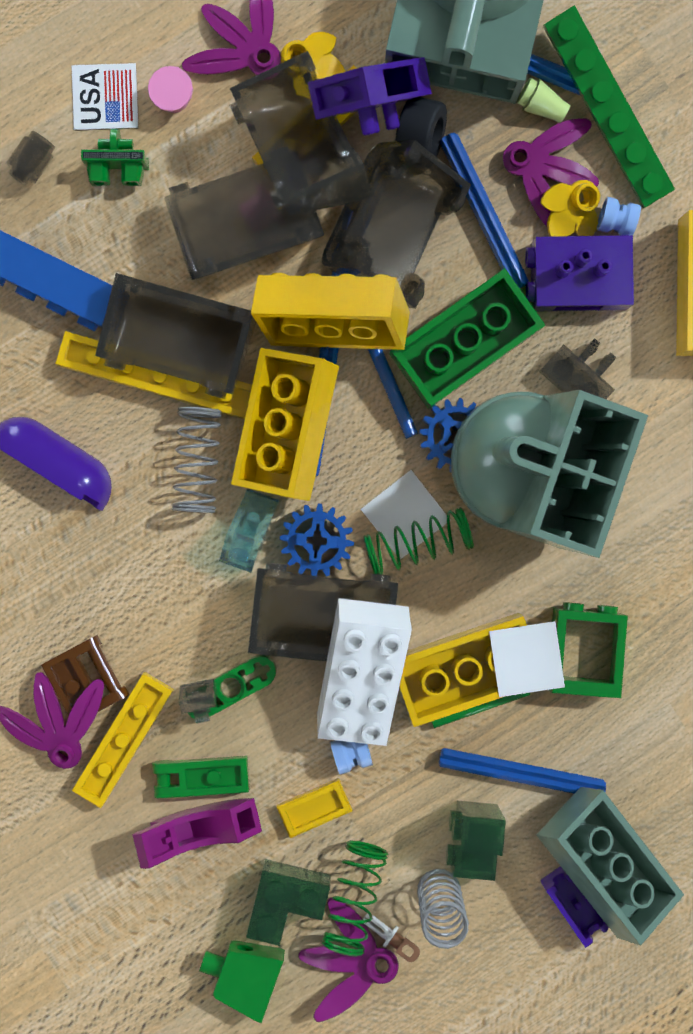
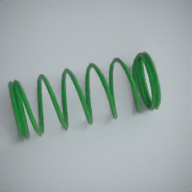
(460, 519)
(369, 851)

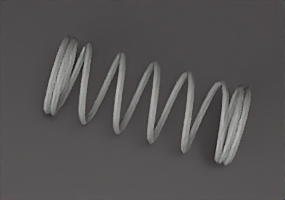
(187, 412)
(425, 909)

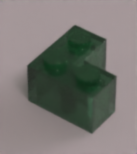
(477, 840)
(286, 890)

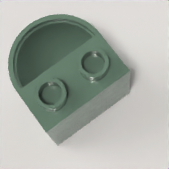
(468, 43)
(547, 465)

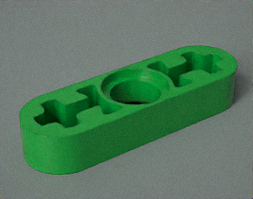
(257, 682)

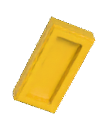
(314, 808)

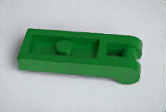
(202, 776)

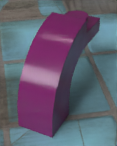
(196, 827)

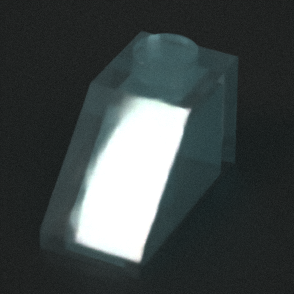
(248, 530)

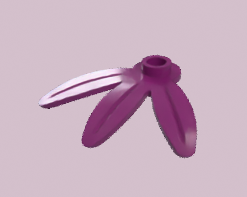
(247, 43)
(541, 164)
(55, 734)
(363, 966)

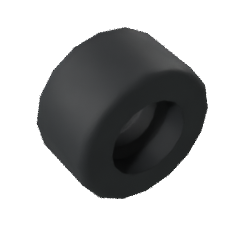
(424, 122)

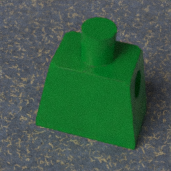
(245, 976)

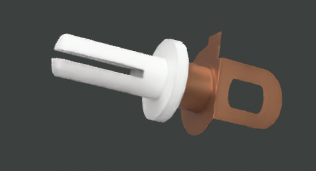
(393, 938)

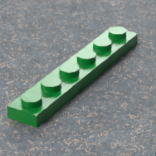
(608, 106)

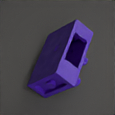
(368, 89)
(580, 273)

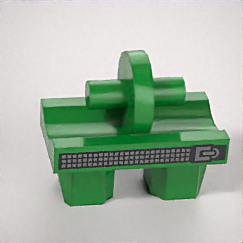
(118, 155)

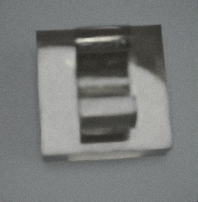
(198, 698)

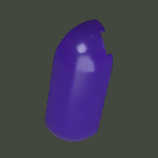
(56, 459)

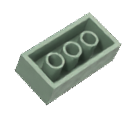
(610, 865)

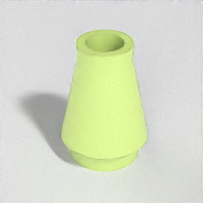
(542, 101)

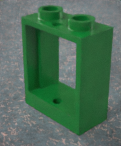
(589, 686)

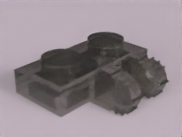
(571, 373)

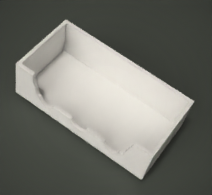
(363, 671)

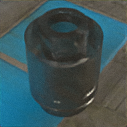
(30, 158)

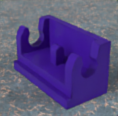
(573, 906)

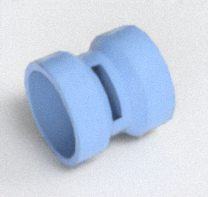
(618, 217)
(350, 755)

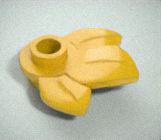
(320, 48)
(566, 210)

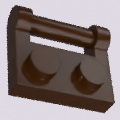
(71, 678)

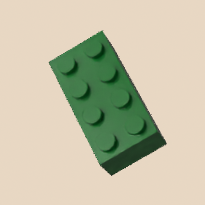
(467, 338)

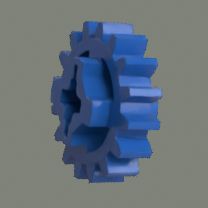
(445, 422)
(301, 539)

